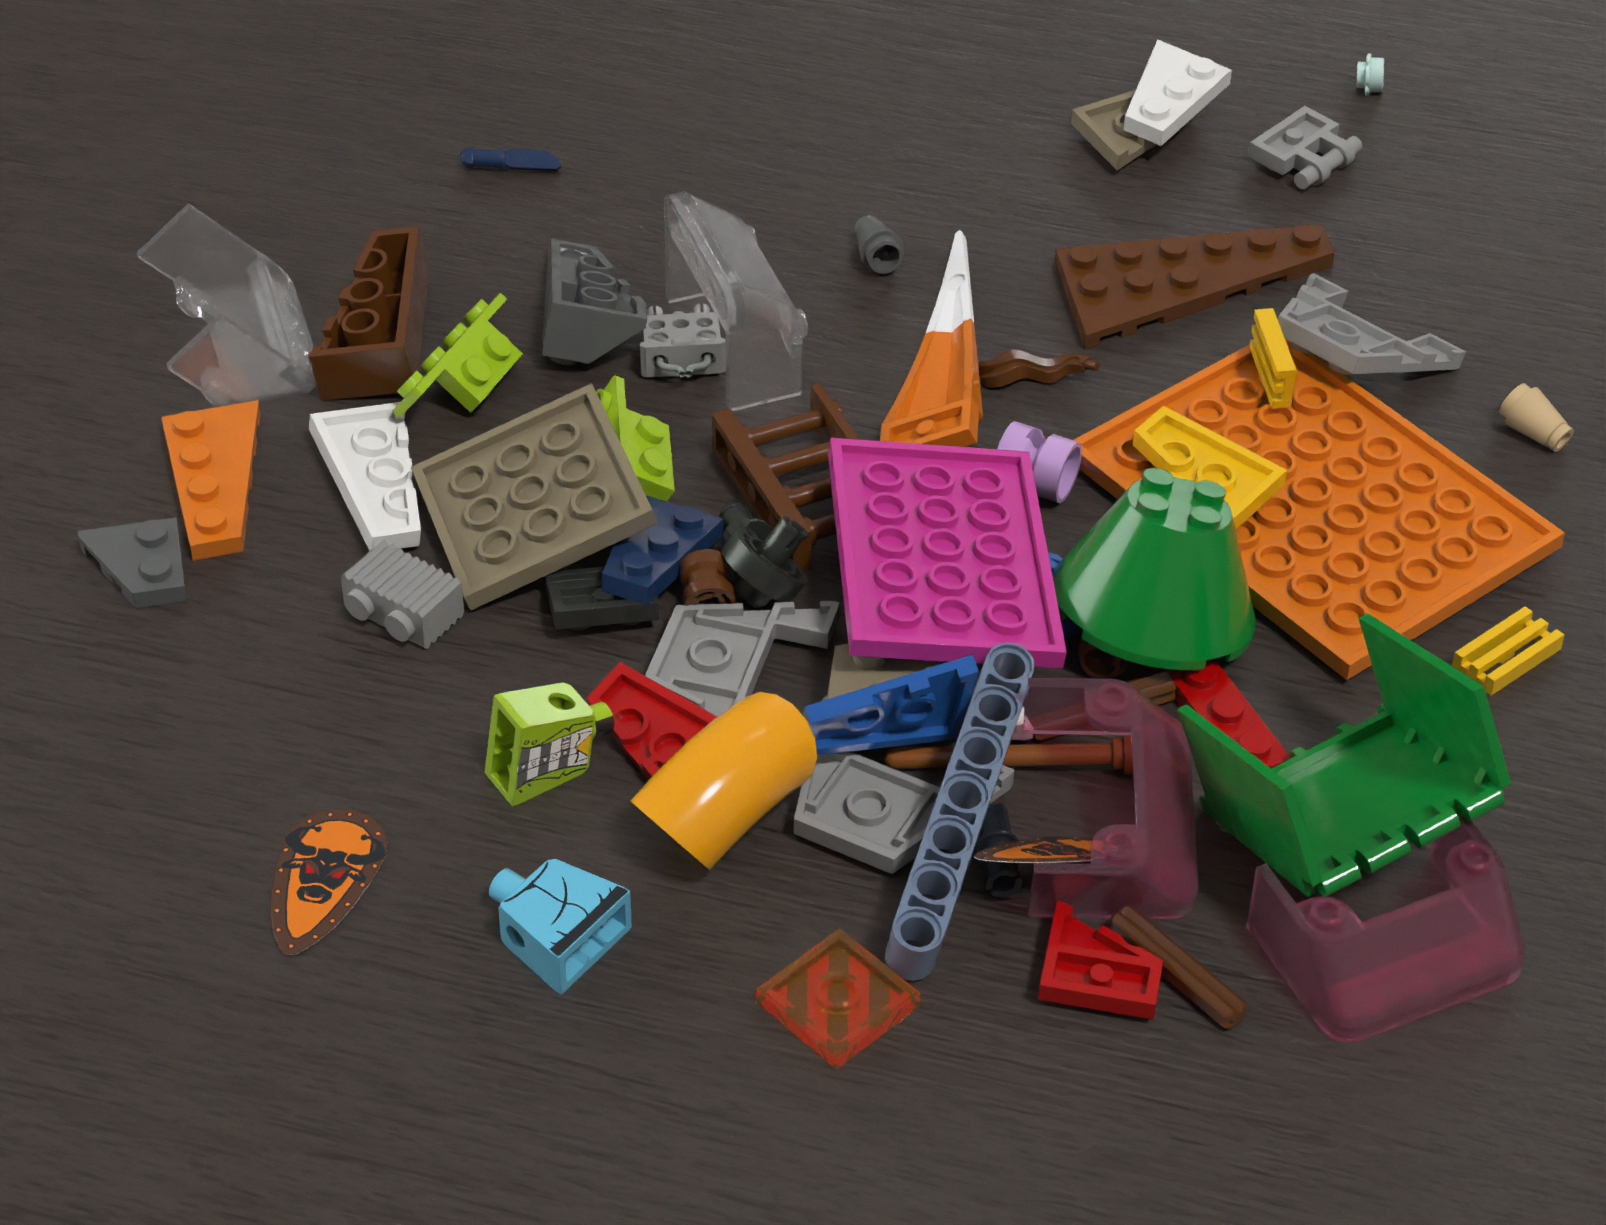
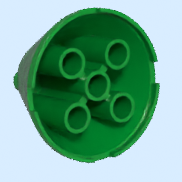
(1160, 577)

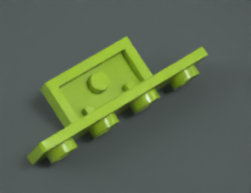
(471, 364)
(643, 440)

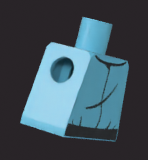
(560, 919)

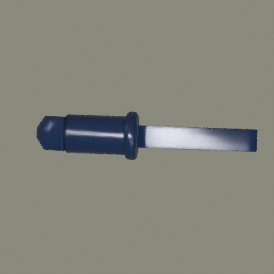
(514, 159)

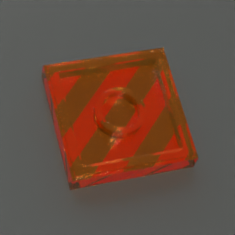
(838, 998)

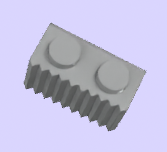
(402, 594)

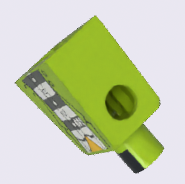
(541, 739)

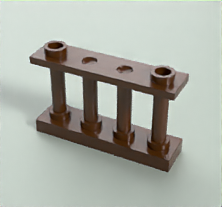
(757, 474)

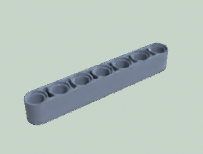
(996, 697)

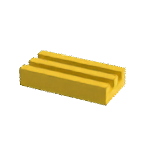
(1272, 358)
(1500, 645)

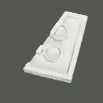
(1172, 92)

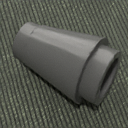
(878, 245)

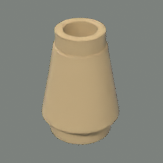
(1535, 417)

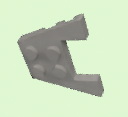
(1352, 345)
(719, 650)
(870, 809)

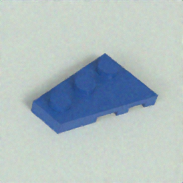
(896, 712)

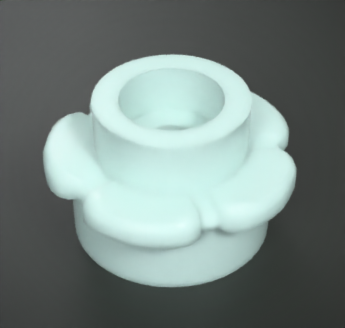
(1371, 75)

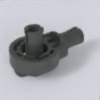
(762, 556)

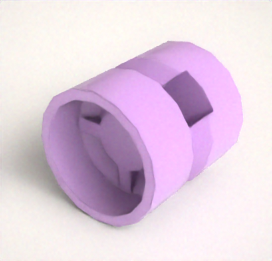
(1053, 459)

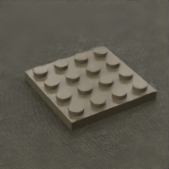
(532, 496)

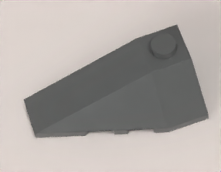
(586, 306)

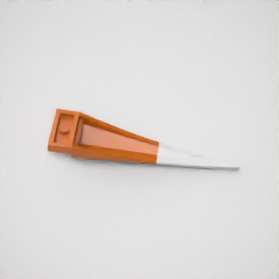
(943, 389)

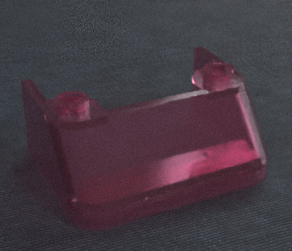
(1130, 864)
(1402, 962)

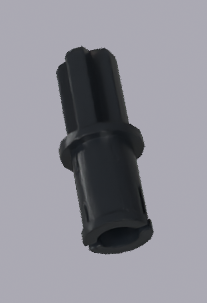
(1000, 877)

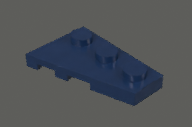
(650, 559)

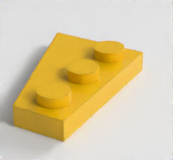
(1200, 454)

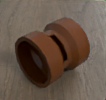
(706, 578)

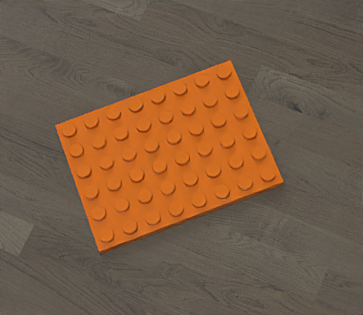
(1367, 509)

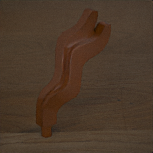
(1019, 364)

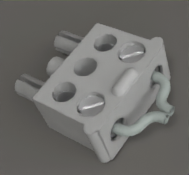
(682, 344)

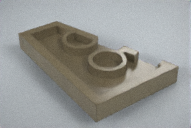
(1104, 129)

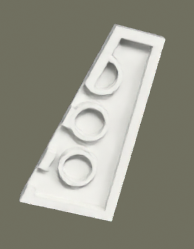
(372, 470)

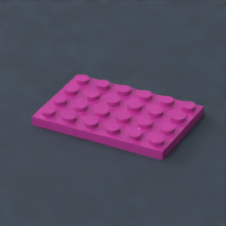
(942, 552)

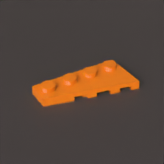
(213, 473)

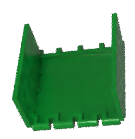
(1368, 787)

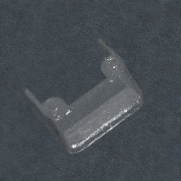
(719, 258)
(254, 318)

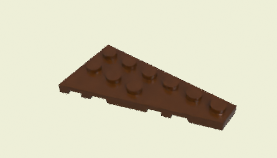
(1172, 277)

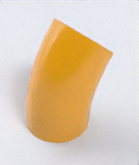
(730, 775)

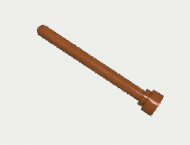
(1116, 753)

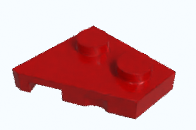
(1098, 969)

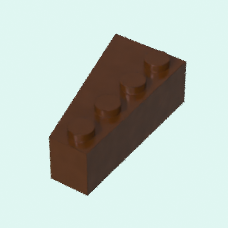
(380, 320)

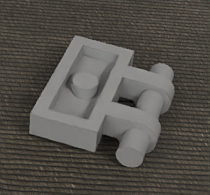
(1296, 141)

